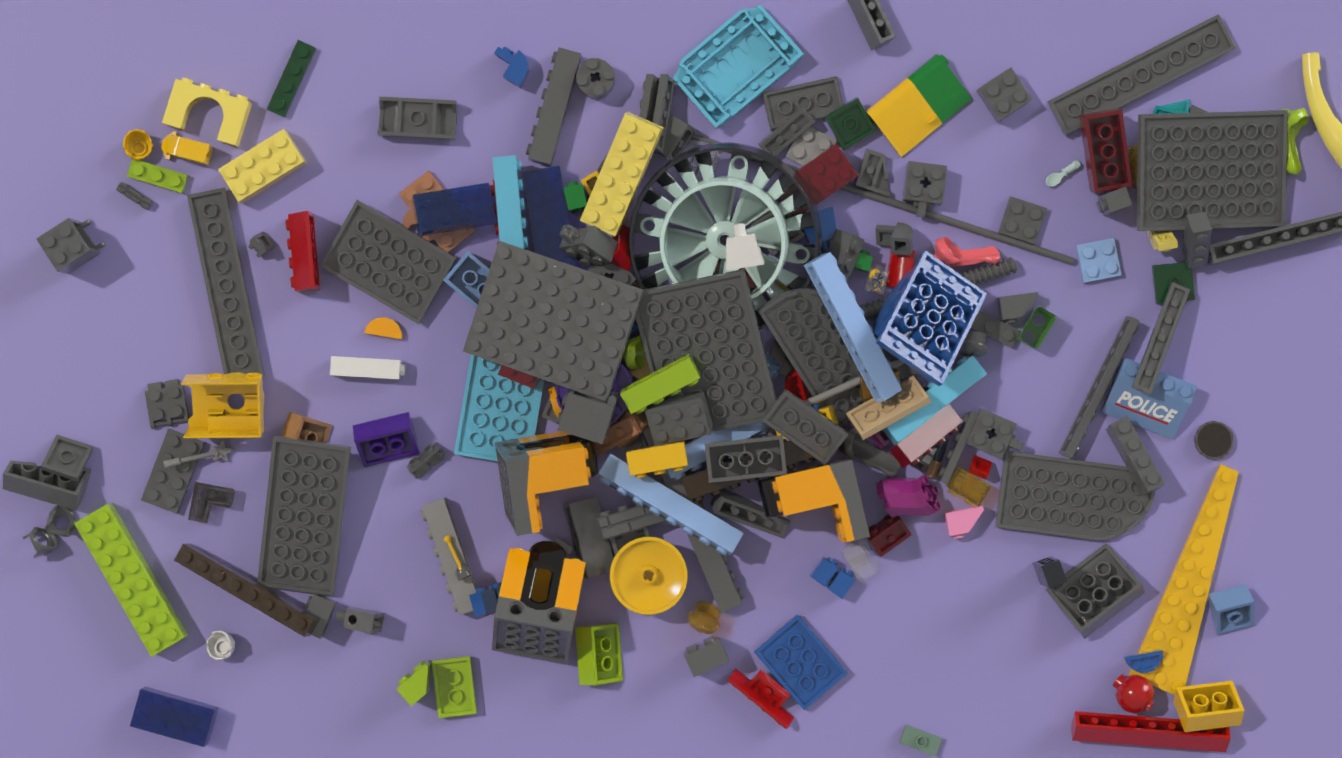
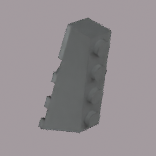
(31, 481)

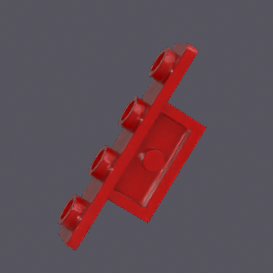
(765, 694)

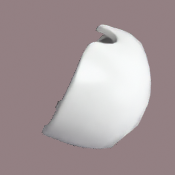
(220, 645)

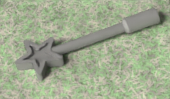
(218, 452)

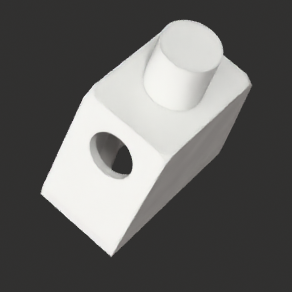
(742, 249)

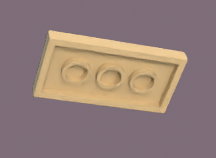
(875, 416)

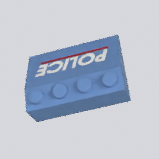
(1157, 412)

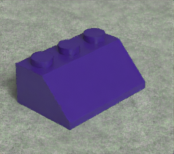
(385, 439)

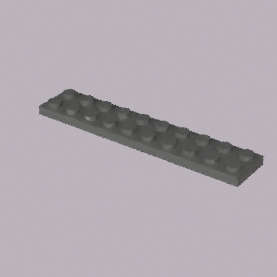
(1143, 73)
(225, 282)

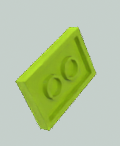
(454, 686)

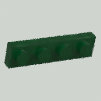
(291, 78)

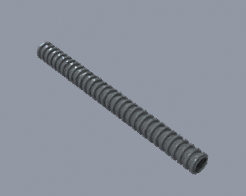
(976, 276)

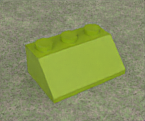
(599, 654)

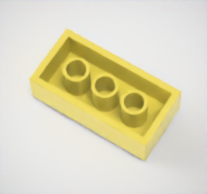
(262, 166)

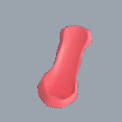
(955, 257)

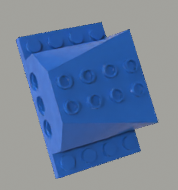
(928, 317)

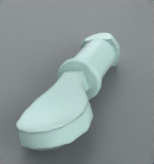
(1055, 178)

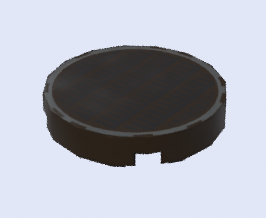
(1213, 440)

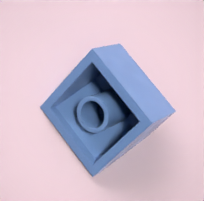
(1232, 609)

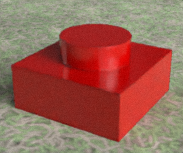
(980, 467)

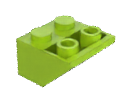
(416, 685)

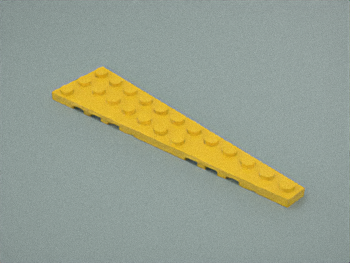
(1185, 596)

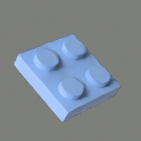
(1098, 260)

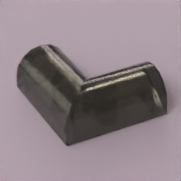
(204, 496)

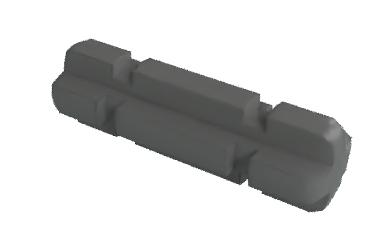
(134, 195)

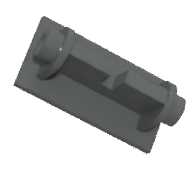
(432, 454)

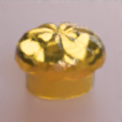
(704, 618)

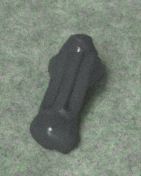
(862, 451)

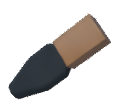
(935, 464)

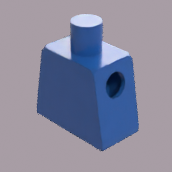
(828, 229)

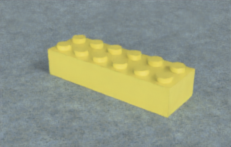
(621, 173)

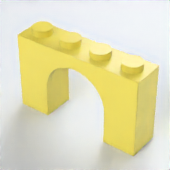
(186, 95)

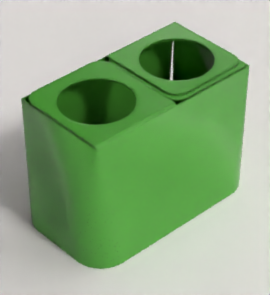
(1049, 320)

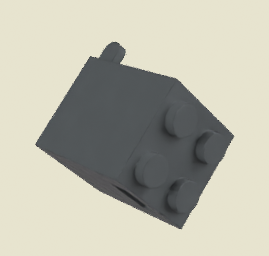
(69, 245)
(587, 415)

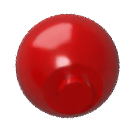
(1134, 693)

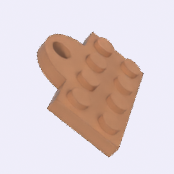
(425, 184)

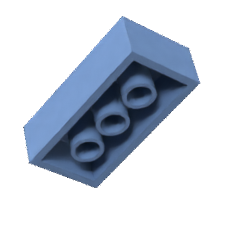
(468, 278)

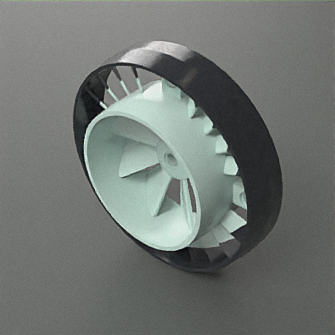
(719, 195)

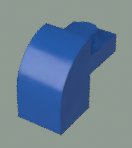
(518, 68)

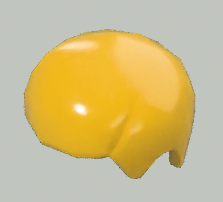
(137, 144)

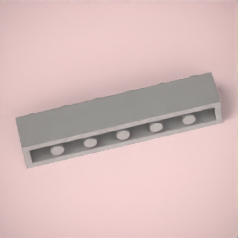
(440, 525)

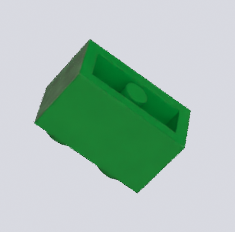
(575, 197)

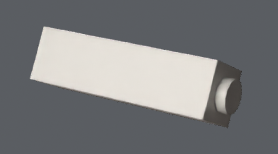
(366, 367)

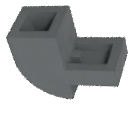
(898, 237)

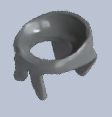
(58, 510)
(52, 541)

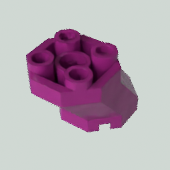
(908, 496)

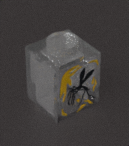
(876, 280)

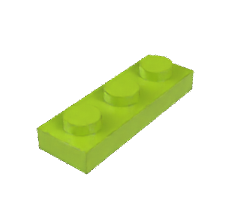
(157, 176)

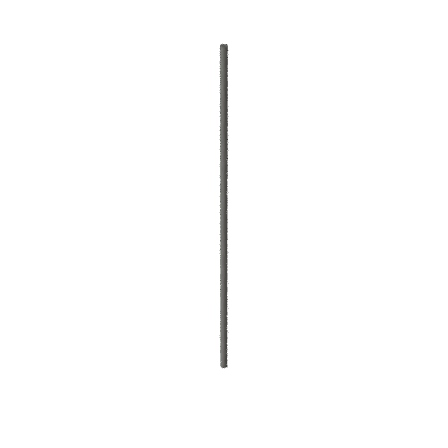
(932, 215)

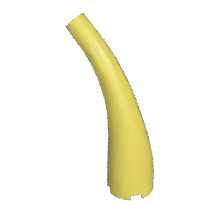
(1326, 123)

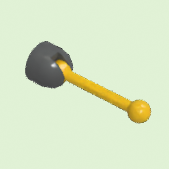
(462, 570)

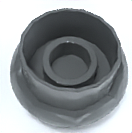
(974, 344)

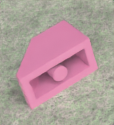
(961, 520)

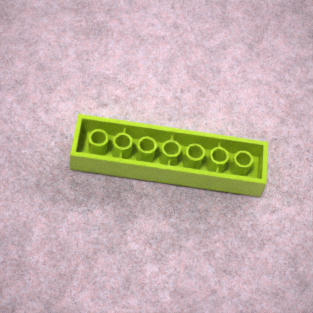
(131, 579)

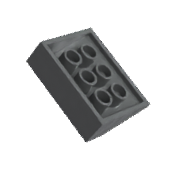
(1096, 591)

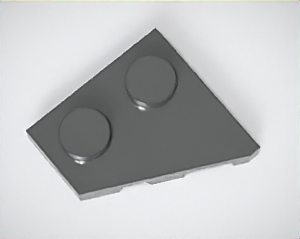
(873, 173)

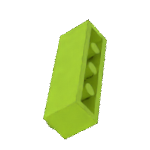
(660, 384)

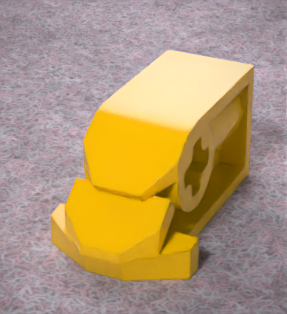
(186, 149)

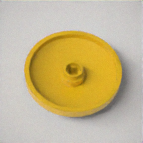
(648, 575)

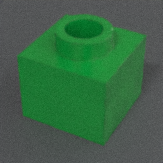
(863, 261)

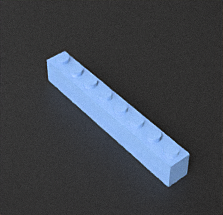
(853, 327)
(670, 505)

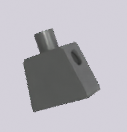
(367, 620)

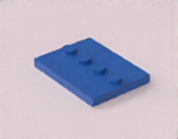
(800, 662)

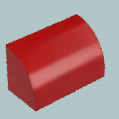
(622, 253)
(898, 267)

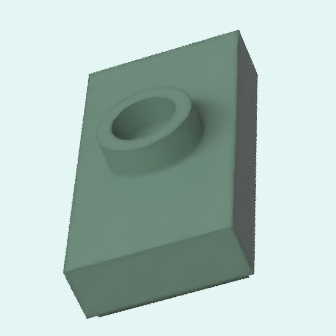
(920, 740)

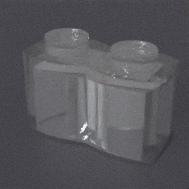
(860, 560)

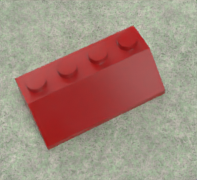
(303, 251)

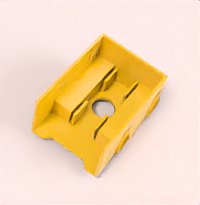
(212, 413)

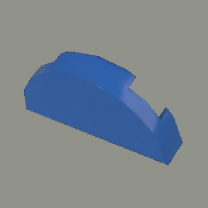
(1144, 662)

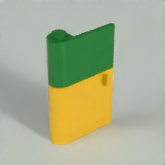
(919, 104)

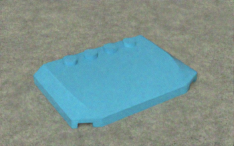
(736, 64)

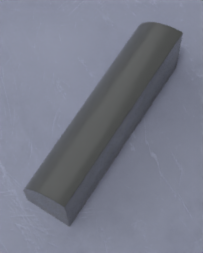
(586, 537)

